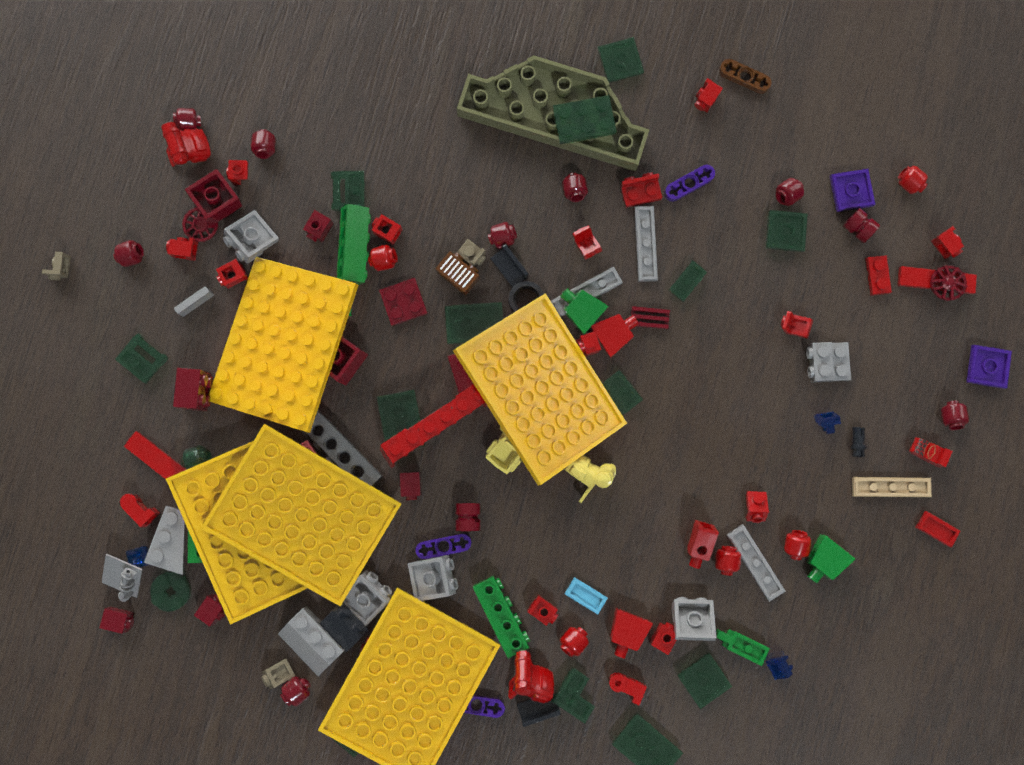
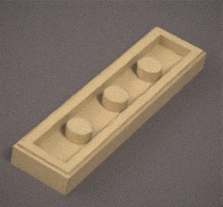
(891, 487)

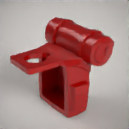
(185, 144)
(531, 679)

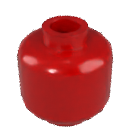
(913, 179)
(382, 258)
(797, 544)
(728, 560)
(574, 641)

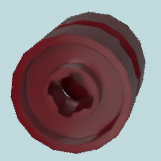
(861, 225)
(467, 517)

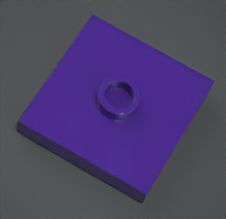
(852, 190)
(989, 366)

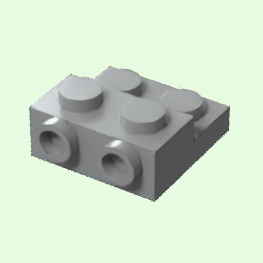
(249, 237)
(828, 362)
(433, 578)
(367, 597)
(694, 619)

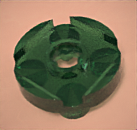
(160, 597)

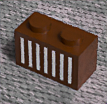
(457, 272)

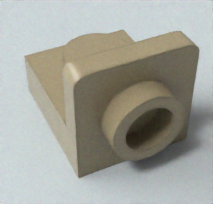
(472, 253)
(60, 266)
(277, 674)

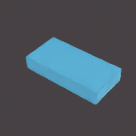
(586, 595)

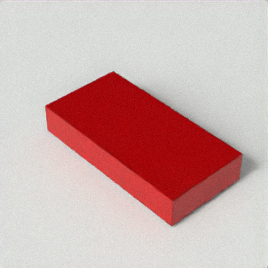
(937, 529)

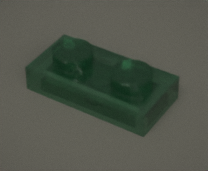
(687, 281)

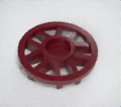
(199, 225)
(948, 283)

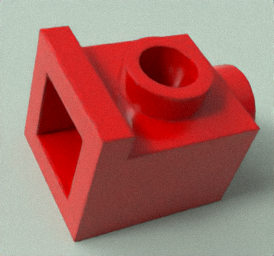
(707, 95)
(383, 222)
(948, 243)
(182, 248)
(226, 270)
(589, 344)
(539, 604)

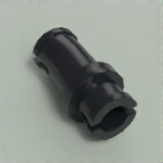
(858, 442)

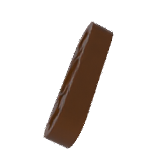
(743, 68)

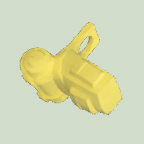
(503, 455)
(591, 474)

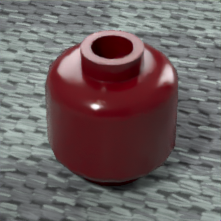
(186, 118)
(263, 144)
(574, 187)
(789, 192)
(502, 234)
(128, 253)
(955, 415)
(295, 691)

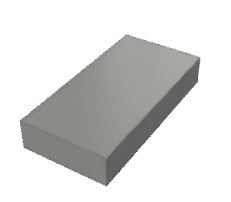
(193, 301)

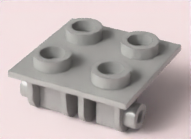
(122, 577)

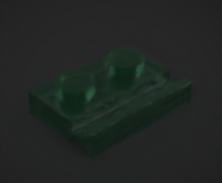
(622, 392)

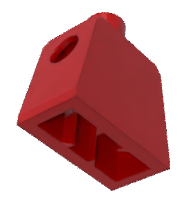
(614, 332)
(702, 535)
(628, 632)

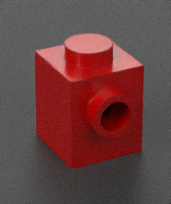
(664, 637)

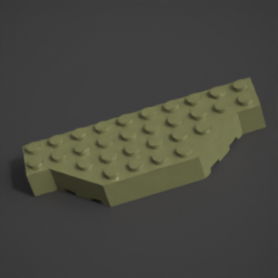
(523, 105)

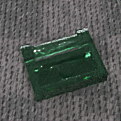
(353, 188)
(138, 364)

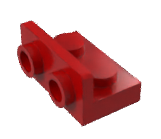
(641, 190)

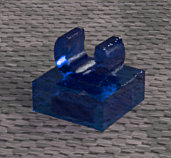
(827, 421)
(137, 556)
(779, 667)

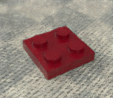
(403, 302)

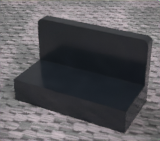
(509, 266)
(534, 712)

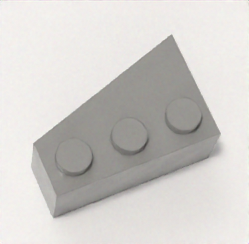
(168, 544)

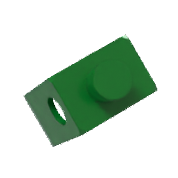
(582, 309)
(827, 559)

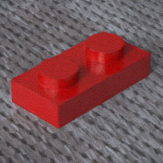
(878, 275)

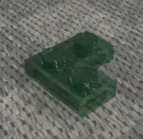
(569, 696)

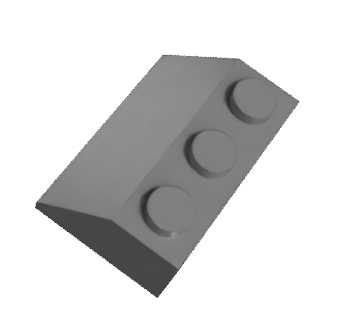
(310, 640)

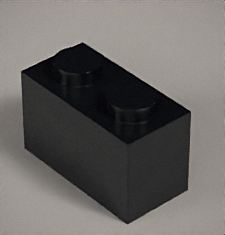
(344, 627)

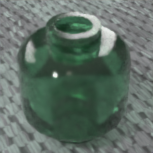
(195, 456)

